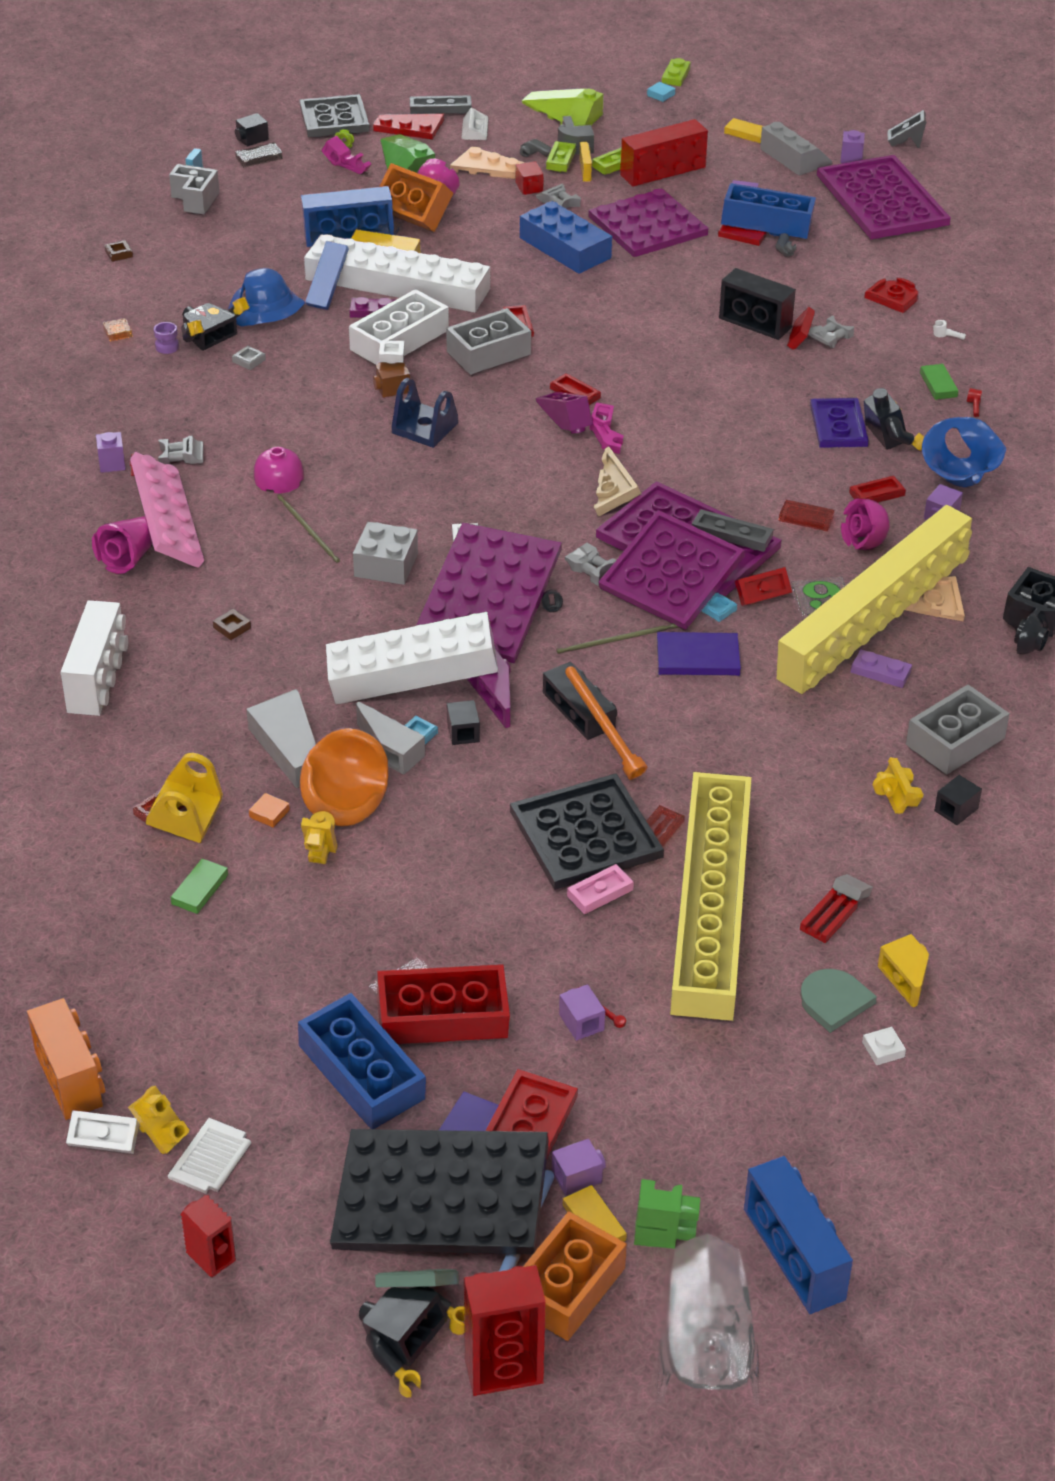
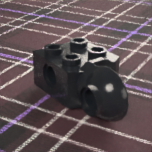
(1031, 610)

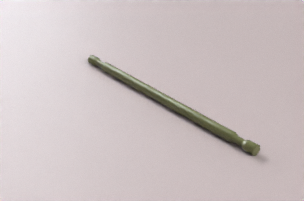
(308, 528)
(616, 638)

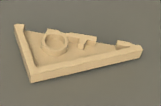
(614, 484)

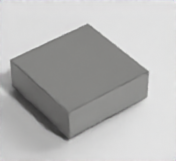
(248, 357)
(852, 887)

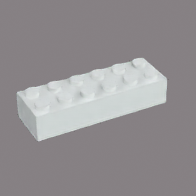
(411, 658)

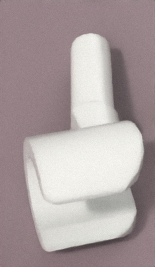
(940, 330)

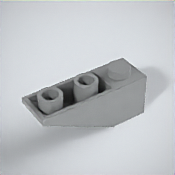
(402, 745)

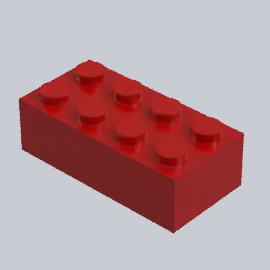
(663, 152)
(443, 1003)
(504, 1329)

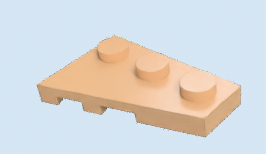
(478, 160)
(941, 601)

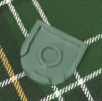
(834, 997)
(418, 1278)

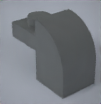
(575, 134)

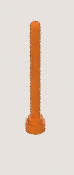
(632, 764)

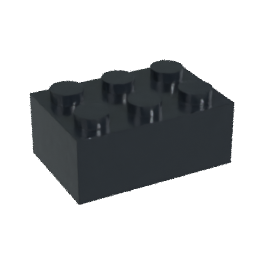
(757, 303)

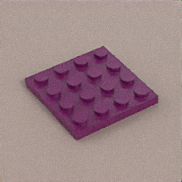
(648, 222)
(671, 569)

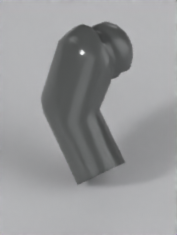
(533, 146)
(784, 245)

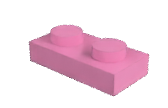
(600, 889)

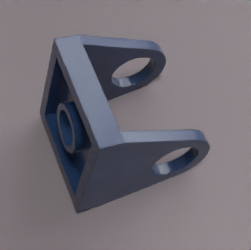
(411, 414)

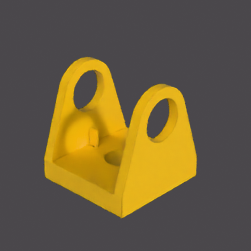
(187, 788)

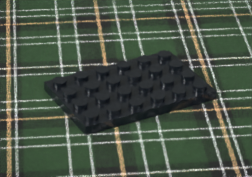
(441, 1191)

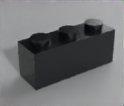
(568, 701)

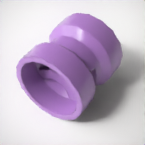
(166, 337)

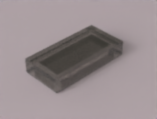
(258, 155)

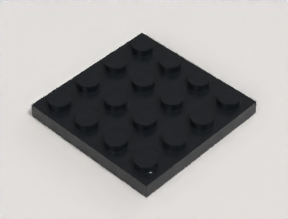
(586, 830)

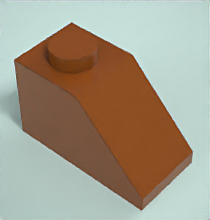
(389, 377)

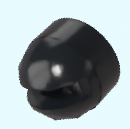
(557, 599)

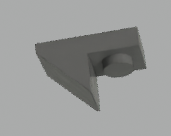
(912, 127)

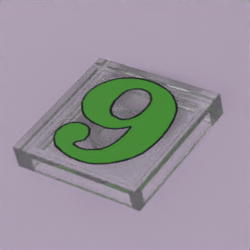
(813, 593)

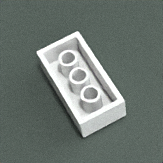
(409, 319)
(94, 658)

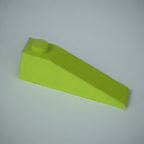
(582, 105)

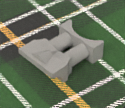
(557, 193)
(824, 333)
(189, 450)
(583, 560)

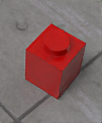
(529, 178)

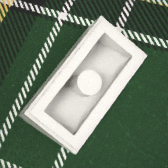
(475, 125)

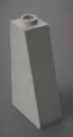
(283, 732)

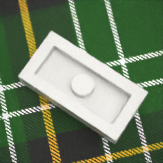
(102, 1132)

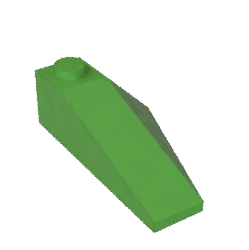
(405, 152)

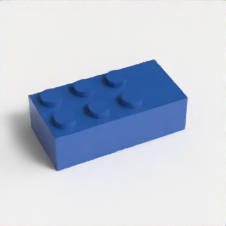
(768, 210)
(345, 212)
(565, 237)
(361, 1061)
(798, 1234)

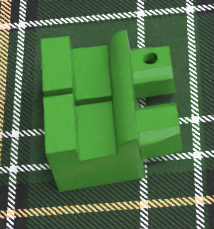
(665, 1216)

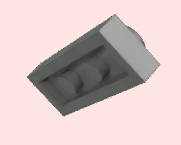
(440, 104)
(734, 530)

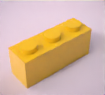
(387, 240)

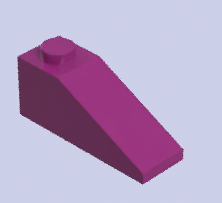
(567, 410)
(495, 690)

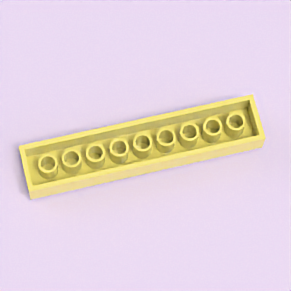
(873, 599)
(711, 898)

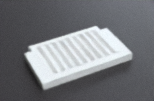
(210, 1157)

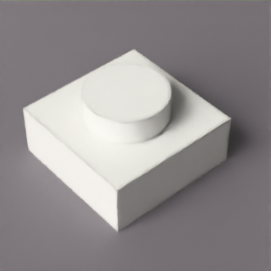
(391, 351)
(884, 1046)

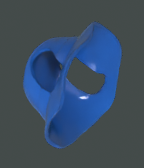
(267, 298)
(984, 444)

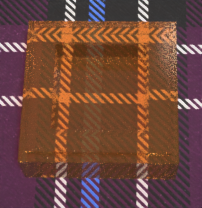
(117, 329)

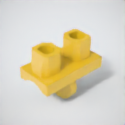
(896, 785)
(319, 836)
(158, 1120)

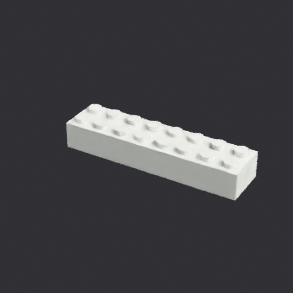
(401, 271)

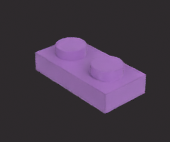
(881, 668)

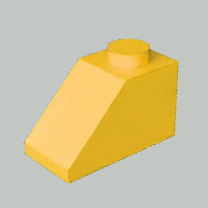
(905, 966)

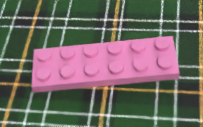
(166, 509)

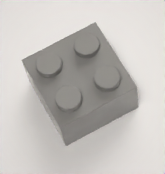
(385, 553)

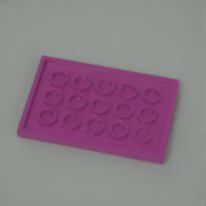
(883, 197)
(630, 520)
(493, 575)

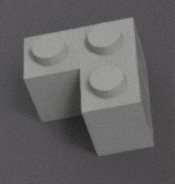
(195, 186)

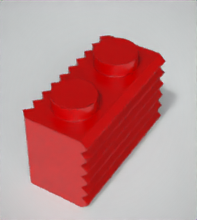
(208, 1235)

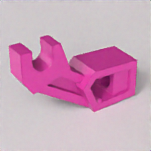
(340, 155)
(601, 426)

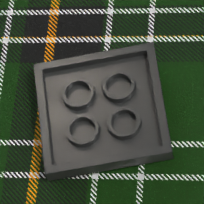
(331, 114)

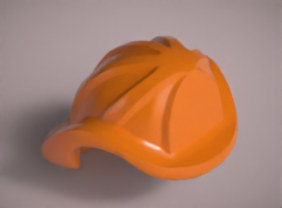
(345, 776)

